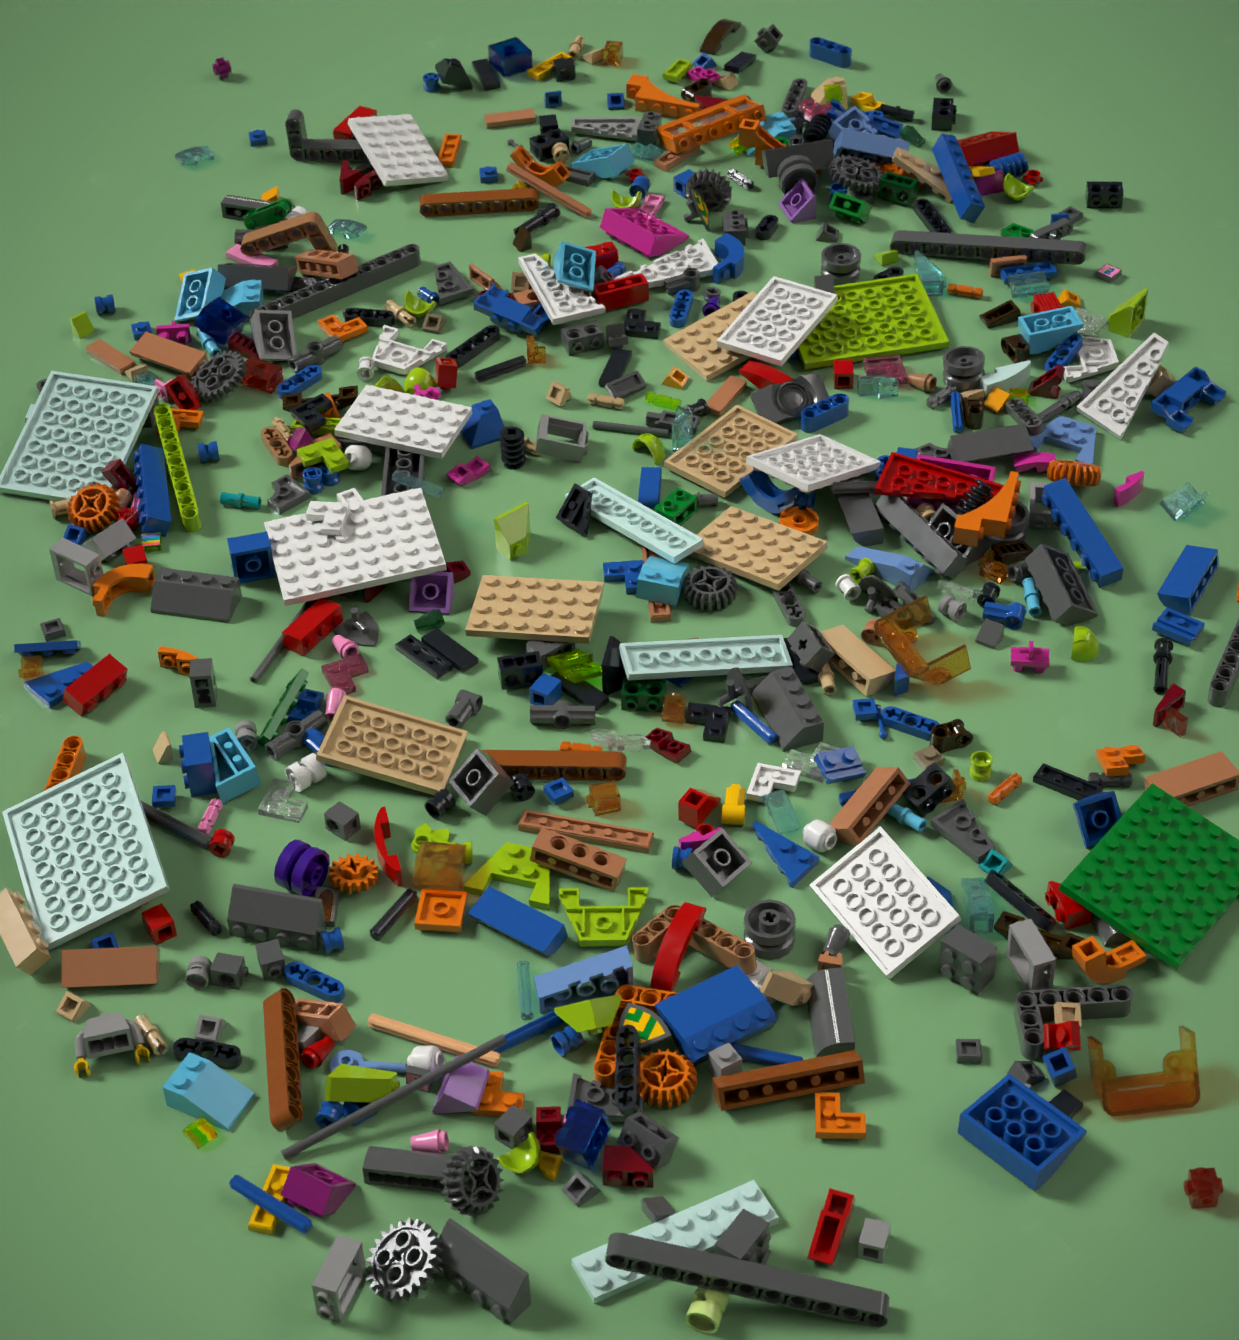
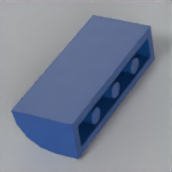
(1189, 578)
(519, 921)

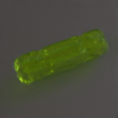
(662, 400)

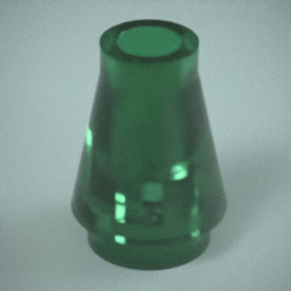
(911, 135)
(430, 620)

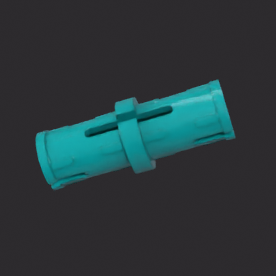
(234, 499)

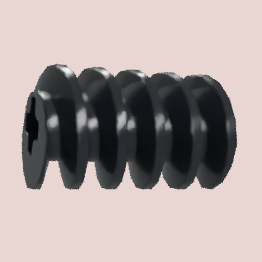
(817, 128)
(512, 447)
(975, 498)

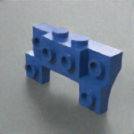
(511, 313)
(1183, 396)

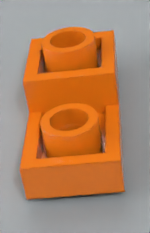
(175, 658)

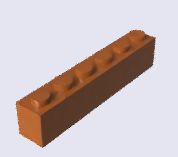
(788, 1080)

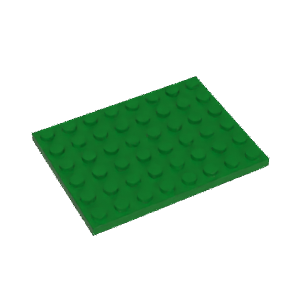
(1159, 876)

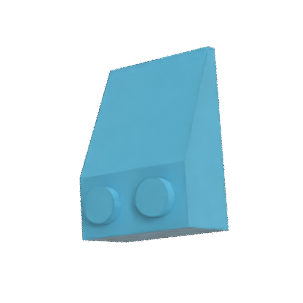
(778, 126)
(606, 161)
(575, 266)
(197, 291)
(245, 296)
(1049, 328)
(661, 580)
(206, 1091)

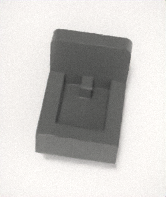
(616, 335)

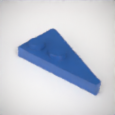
(789, 856)

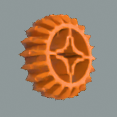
(1075, 472)
(99, 498)
(666, 1078)

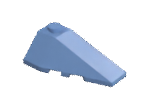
(851, 119)
(893, 566)

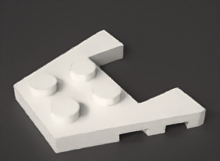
(402, 357)
(1094, 358)

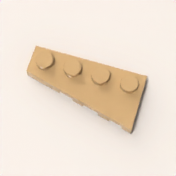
(924, 172)

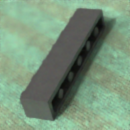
(921, 534)

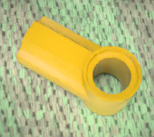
(734, 809)

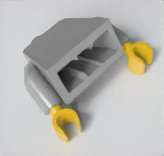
(108, 1036)

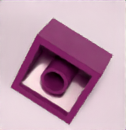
(316, 1189)

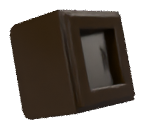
(523, 240)

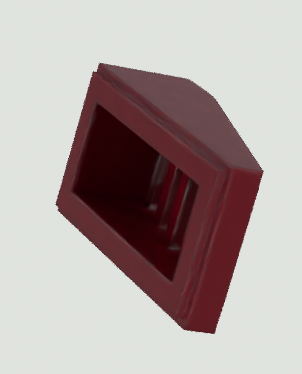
(242, 345)
(112, 472)
(1173, 698)

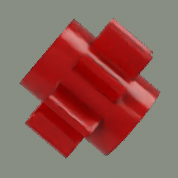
(130, 517)

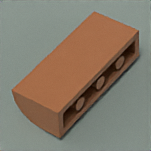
(169, 354)
(1198, 779)
(869, 804)
(110, 966)

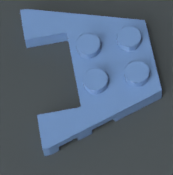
(1068, 435)

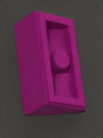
(990, 184)
(300, 439)

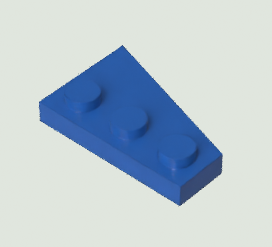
(51, 687)

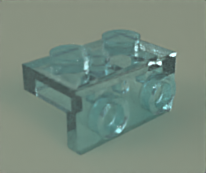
(1028, 284)
(682, 428)
(1182, 501)

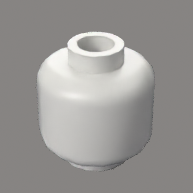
(358, 457)
(819, 836)
(426, 1057)

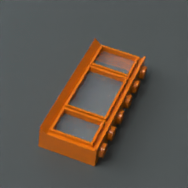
(709, 124)

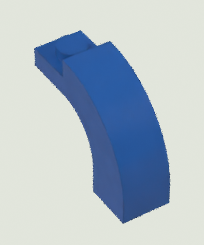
(732, 253)
(766, 494)

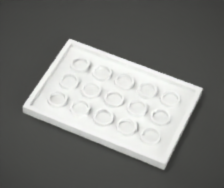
(397, 150)
(777, 321)
(403, 421)
(812, 463)
(885, 902)

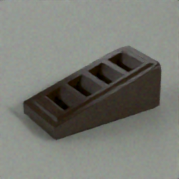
(1009, 313)
(1007, 553)

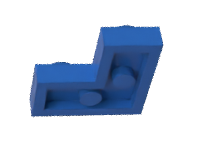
(623, 571)

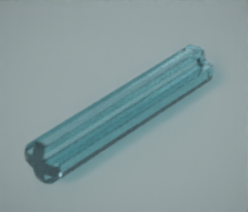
(414, 482)
(525, 990)

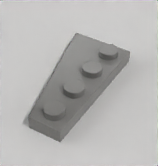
(609, 127)

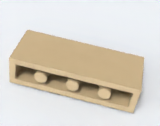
(857, 661)

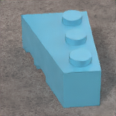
(232, 766)

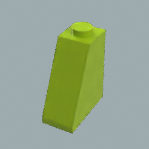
(359, 1084)

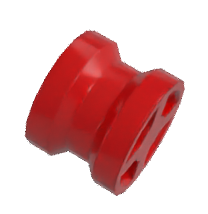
(221, 843)

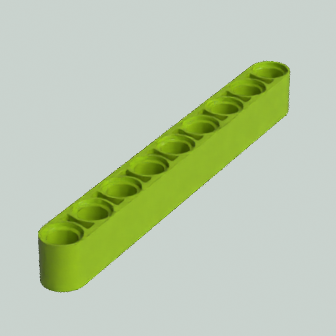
(177, 468)

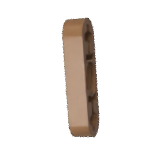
(266, 434)

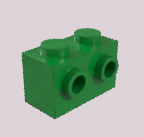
(851, 207)
(678, 506)

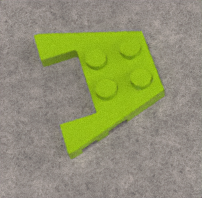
(514, 866)
(603, 923)

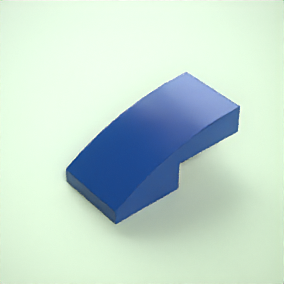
(307, 703)

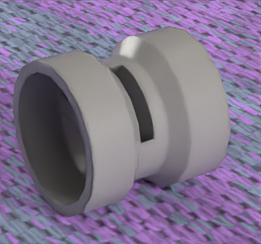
(952, 607)
(246, 734)
(198, 972)

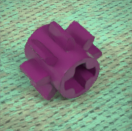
(221, 67)

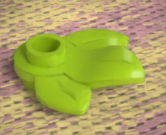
(424, 834)

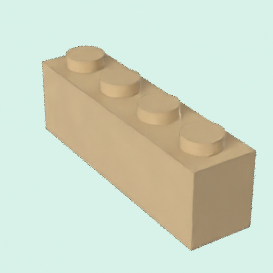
(21, 933)

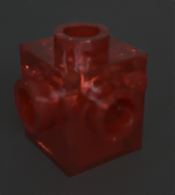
(1203, 1187)

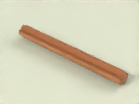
(548, 190)

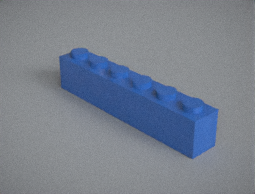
(958, 177)
(152, 489)
(1082, 533)

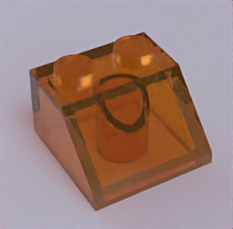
(439, 866)

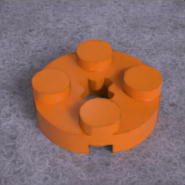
(806, 519)

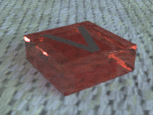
(1176, 722)

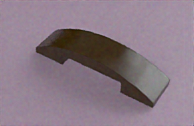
(717, 34)
(346, 397)
(1059, 946)

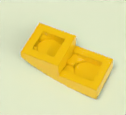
(866, 101)

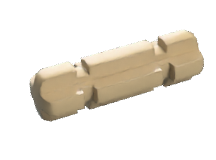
(605, 401)
(282, 428)

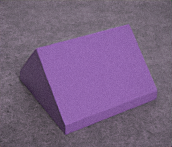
(799, 203)
(432, 592)
(461, 1089)

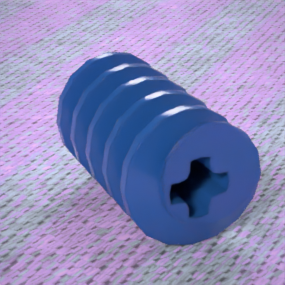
(1010, 164)

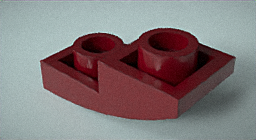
(365, 185)
(665, 745)

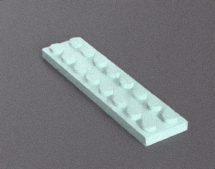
(640, 522)
(704, 657)
(691, 1228)

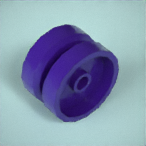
(301, 868)

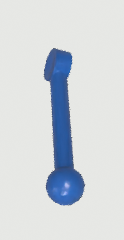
(883, 734)

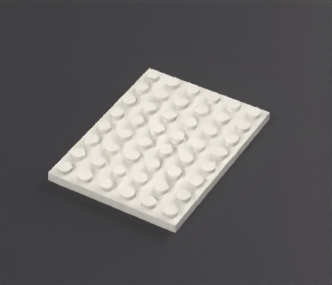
(380, 544)

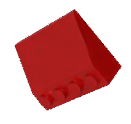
(988, 146)

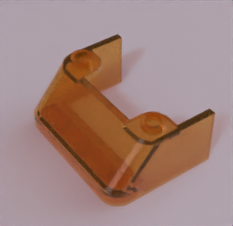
(899, 633)
(1150, 1092)

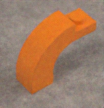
(553, 174)
(120, 581)
(1103, 965)

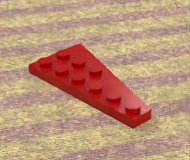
(921, 479)

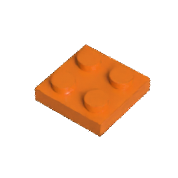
(441, 910)

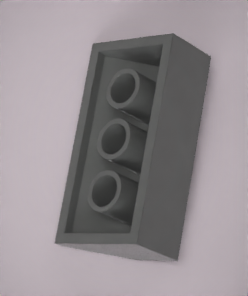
(272, 277)
(1060, 586)
(195, 595)
(788, 710)
(276, 915)
(483, 1273)

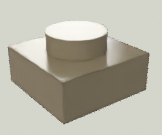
(928, 756)

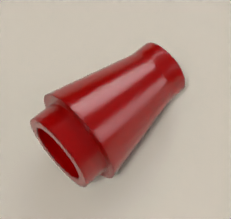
(315, 1054)

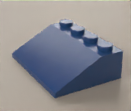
(716, 1013)
(1020, 1131)

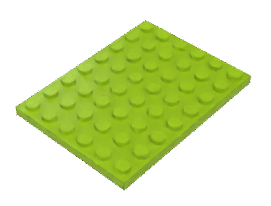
(873, 322)

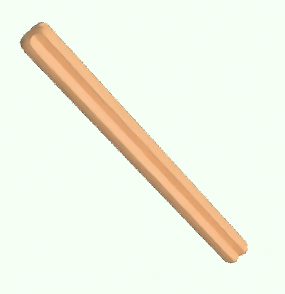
(429, 1038)

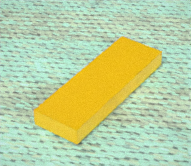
(544, 69)
(978, 171)
(261, 1219)

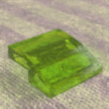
(576, 665)

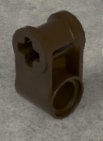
(701, 87)
(1015, 348)
(974, 412)
(948, 736)

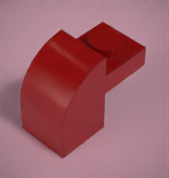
(1062, 1035)

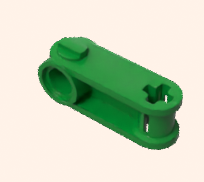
(268, 214)

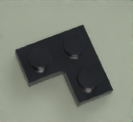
(637, 326)
(310, 412)
(714, 717)

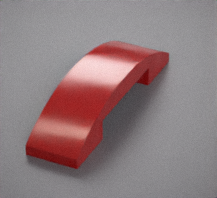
(389, 864)
(674, 946)

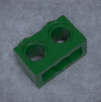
(898, 188)
(643, 694)

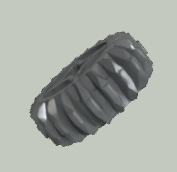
(702, 182)
(709, 588)
(464, 1182)

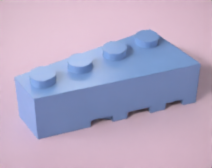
(867, 145)
(584, 980)

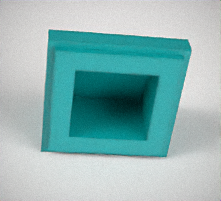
(995, 862)

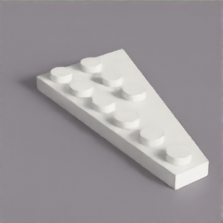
(675, 263)
(559, 300)
(1119, 395)

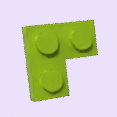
(324, 451)

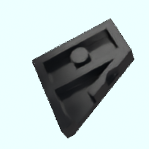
(577, 509)

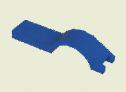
(882, 125)

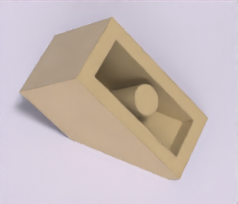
(787, 987)

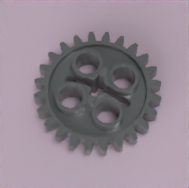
(855, 173)
(219, 375)
(404, 1260)

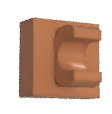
(826, 961)

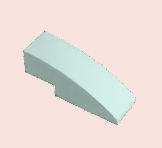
(1006, 377)

